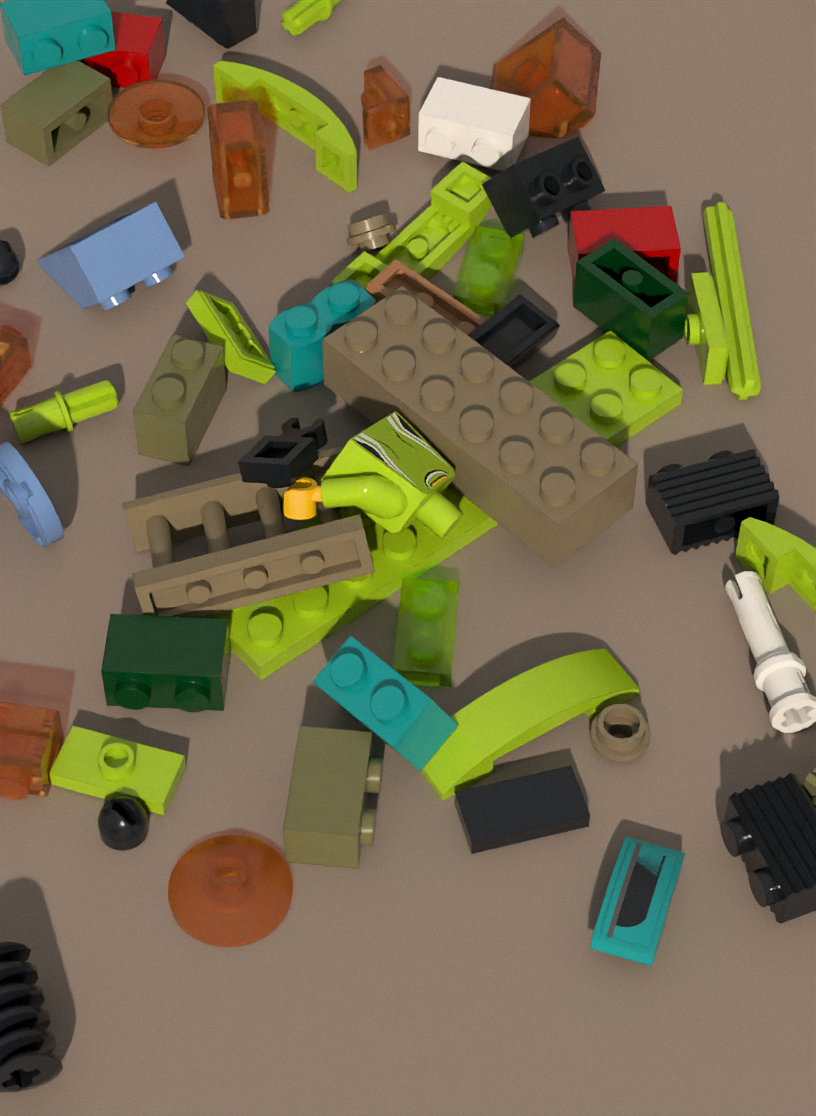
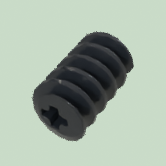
(24, 1041)

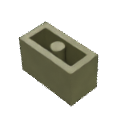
(57, 111)
(180, 400)
(330, 796)

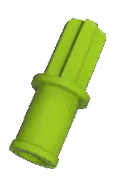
(305, 13)
(63, 411)

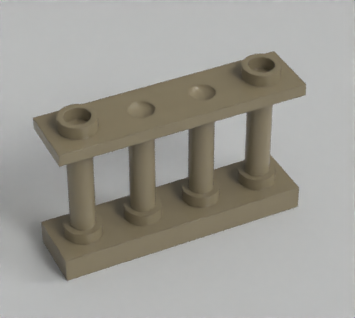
(242, 573)

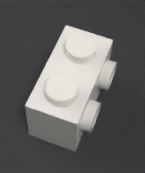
(473, 124)

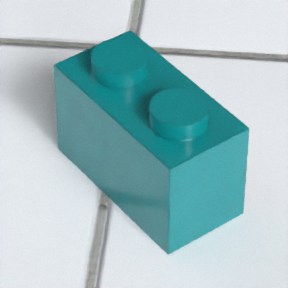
(56, 31)
(385, 703)

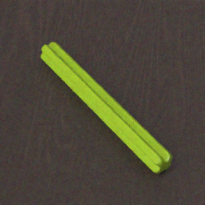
(732, 300)

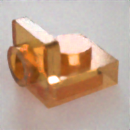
(384, 109)

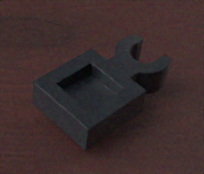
(284, 458)

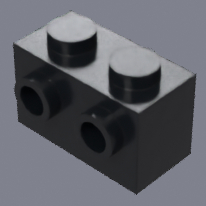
(543, 188)

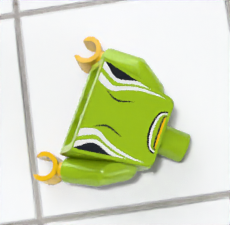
(387, 476)

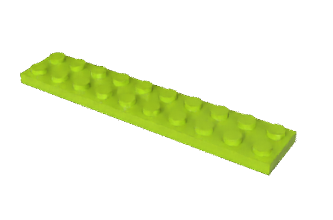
(599, 384)

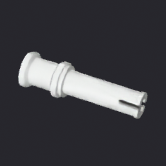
(777, 669)

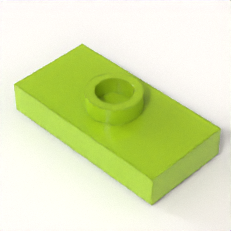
(227, 328)
(706, 329)
(117, 767)

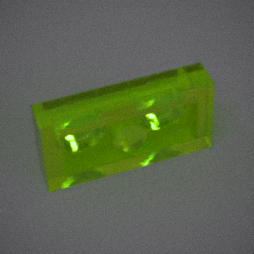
(489, 270)
(426, 631)

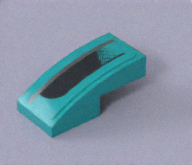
(637, 901)

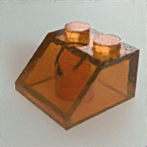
(559, 76)

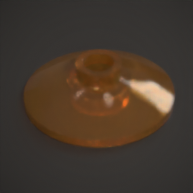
(156, 114)
(235, 911)

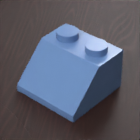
(114, 258)

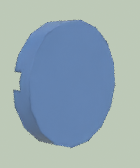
(28, 497)

